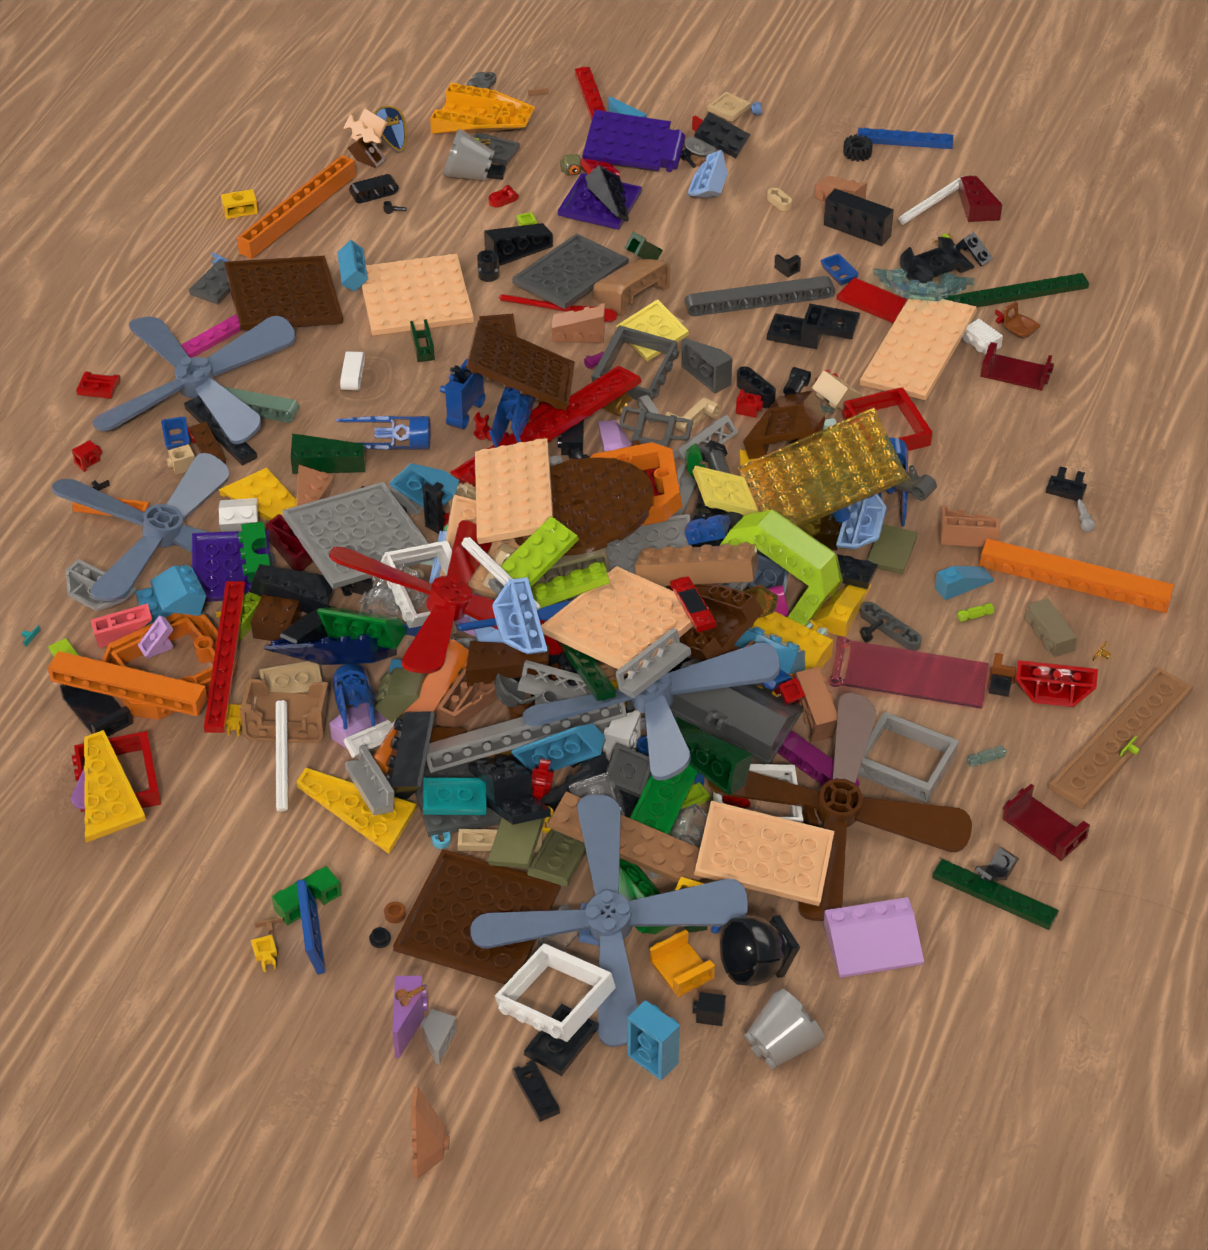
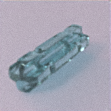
(986, 756)

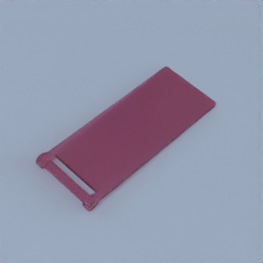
(911, 673)

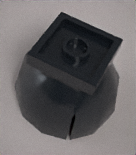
(758, 947)

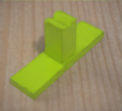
(1131, 747)

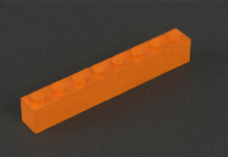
(127, 683)
(433, 689)

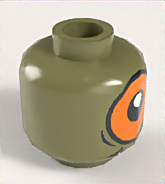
(571, 164)

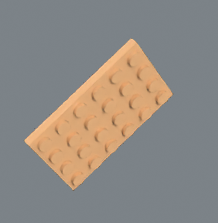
(765, 853)

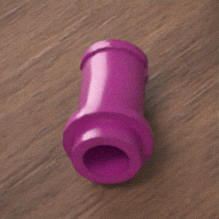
(592, 361)

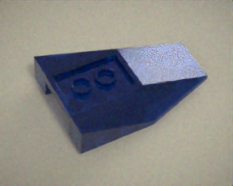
(334, 651)

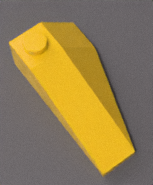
(842, 609)

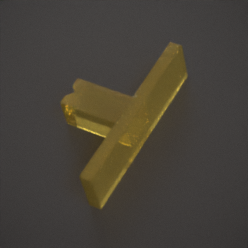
(1102, 652)

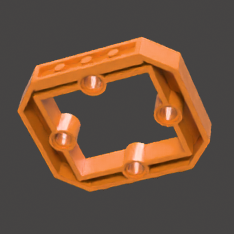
(652, 456)
(204, 638)

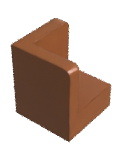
(1003, 670)

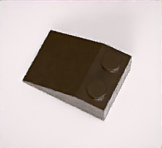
(824, 530)

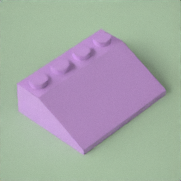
(873, 937)

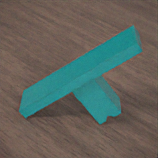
(30, 635)

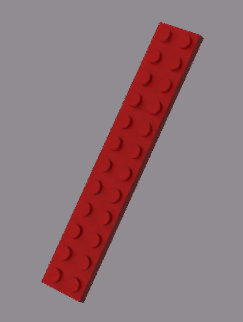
(557, 421)

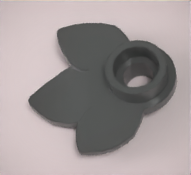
(482, 80)

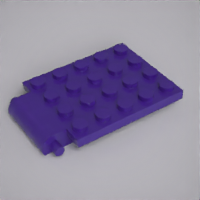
(633, 141)

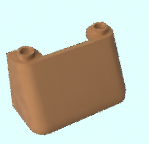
(620, 286)
(304, 712)

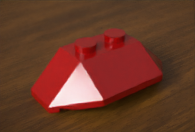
(1055, 683)

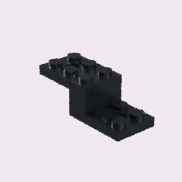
(809, 330)
(509, 789)

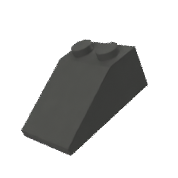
(707, 364)

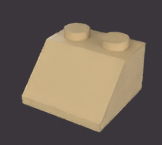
(834, 390)

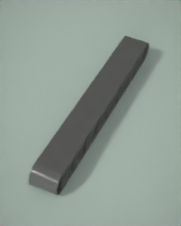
(759, 296)

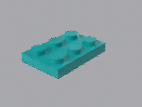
(454, 796)

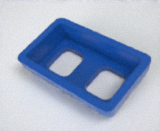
(845, 268)
(171, 424)

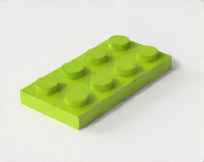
(540, 551)
(570, 585)

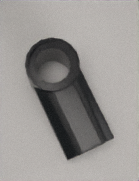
(797, 380)

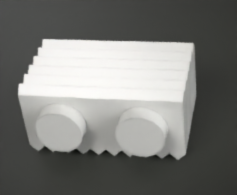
(981, 335)

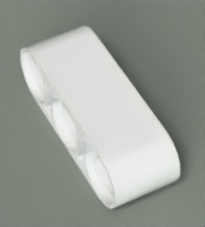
(352, 371)

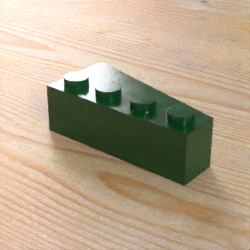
(327, 455)
(717, 760)

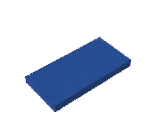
(311, 927)

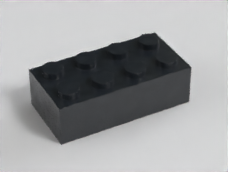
(858, 217)

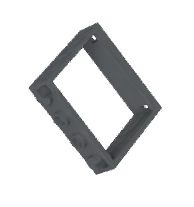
(645, 340)

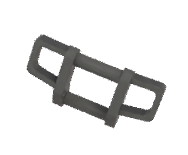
(643, 415)

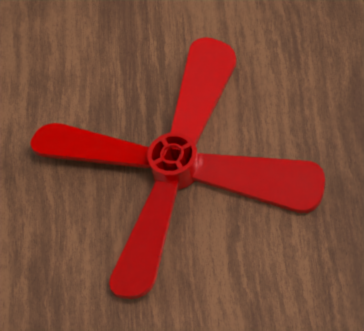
(447, 599)

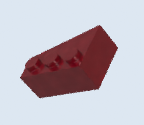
(978, 200)
(287, 544)

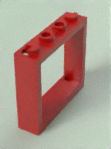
(888, 399)
(123, 745)

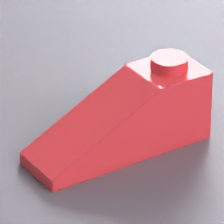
(120, 624)

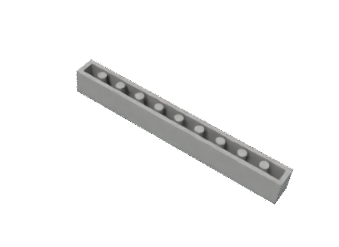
(508, 736)

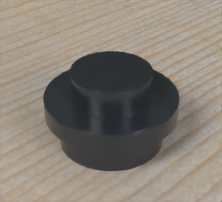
(380, 938)

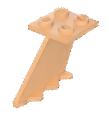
(368, 126)

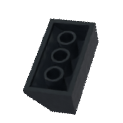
(409, 752)

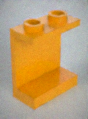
(680, 964)

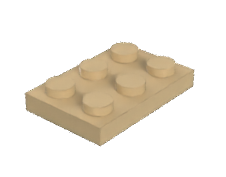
(291, 677)

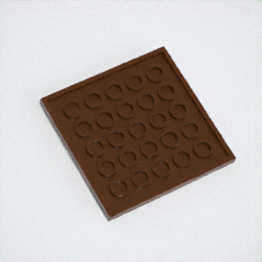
(283, 287)
(521, 365)
(452, 899)

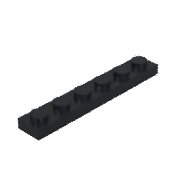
(241, 452)

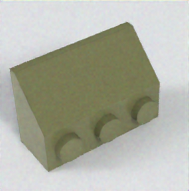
(397, 692)

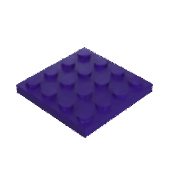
(587, 207)
(218, 560)

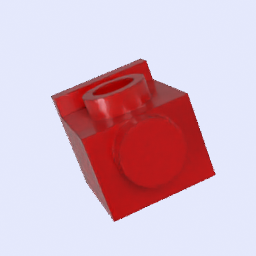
(748, 404)
(86, 455)

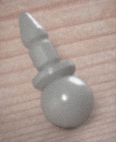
(1087, 524)

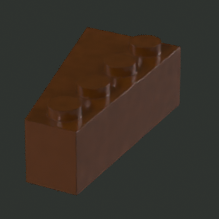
(490, 658)

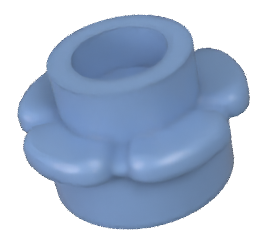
(756, 108)

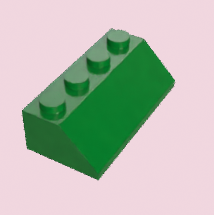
(353, 623)
(636, 885)

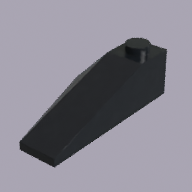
(609, 190)
(305, 628)
(590, 768)

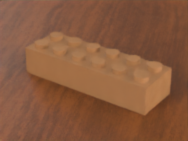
(702, 564)

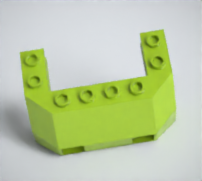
(796, 553)

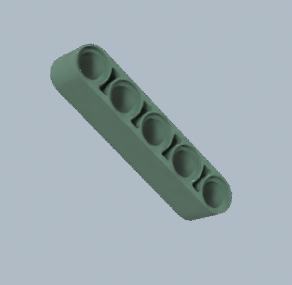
(267, 405)

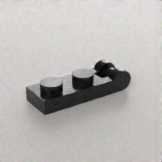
(536, 1091)

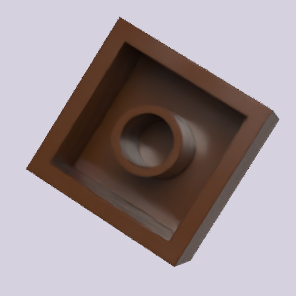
(273, 617)

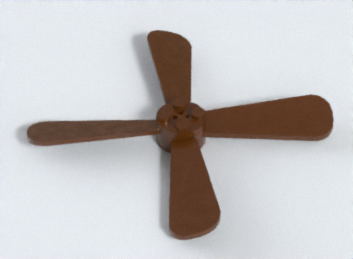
(842, 803)

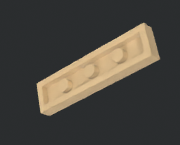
(482, 839)

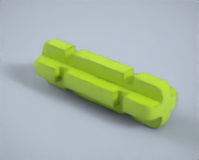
(975, 612)

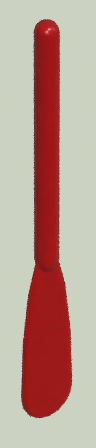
(610, 314)

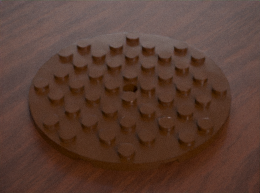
(598, 501)

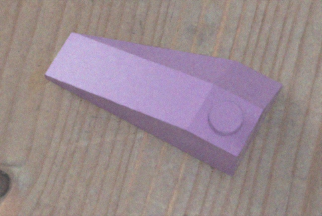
(612, 436)
(356, 721)

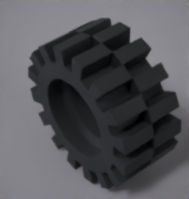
(857, 148)

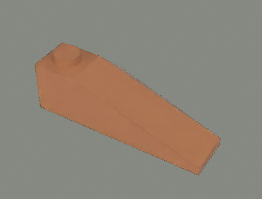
(428, 1135)

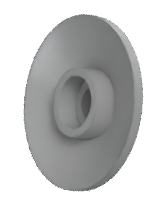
(698, 146)

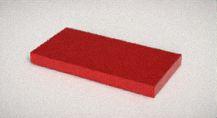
(872, 299)

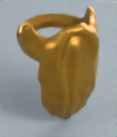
(617, 405)

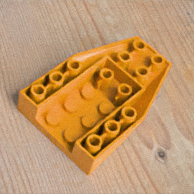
(479, 111)

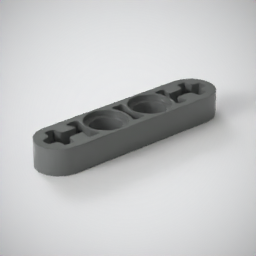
(872, 613)

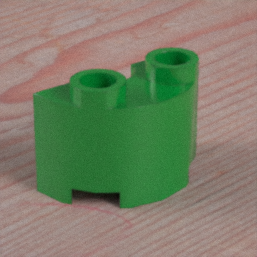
(693, 459)

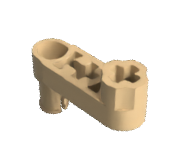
(698, 413)

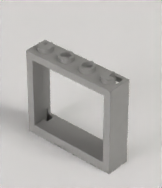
(897, 780)

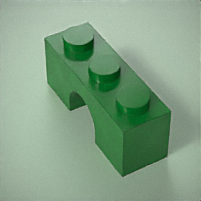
(253, 538)
(322, 886)

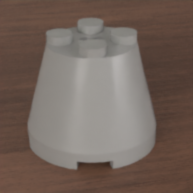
(468, 158)
(783, 1030)

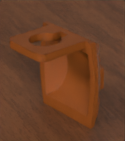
(1019, 324)

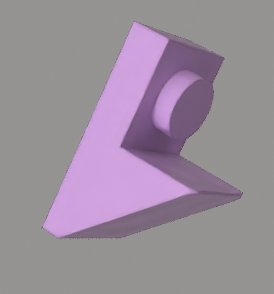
(156, 638)

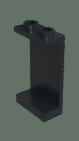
(96, 710)

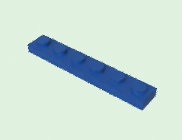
(907, 138)

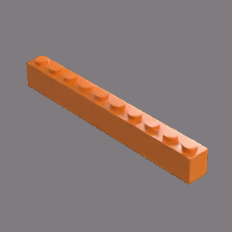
(296, 207)
(1076, 575)

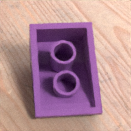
(407, 1018)

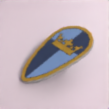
(395, 131)

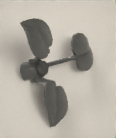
(508, 694)

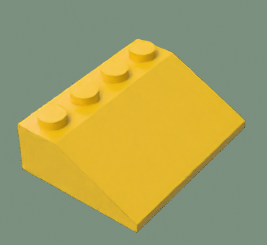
(816, 646)

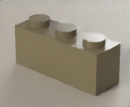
(1050, 627)

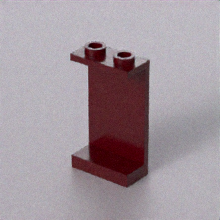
(1015, 370)
(1043, 824)

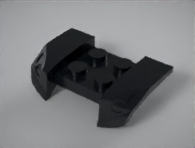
(934, 262)

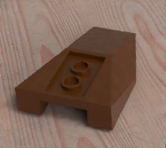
(785, 420)
(733, 615)

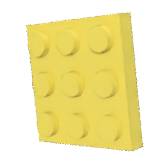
(657, 321)
(724, 491)

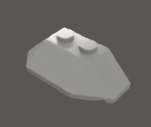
(80, 578)

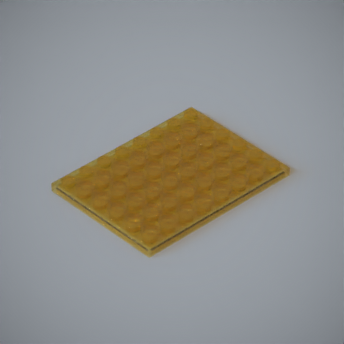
(825, 470)

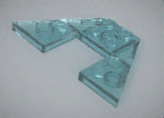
(923, 291)

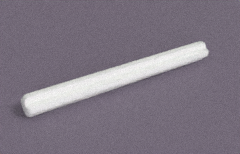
(929, 202)
(488, 563)
(281, 757)

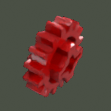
(542, 779)

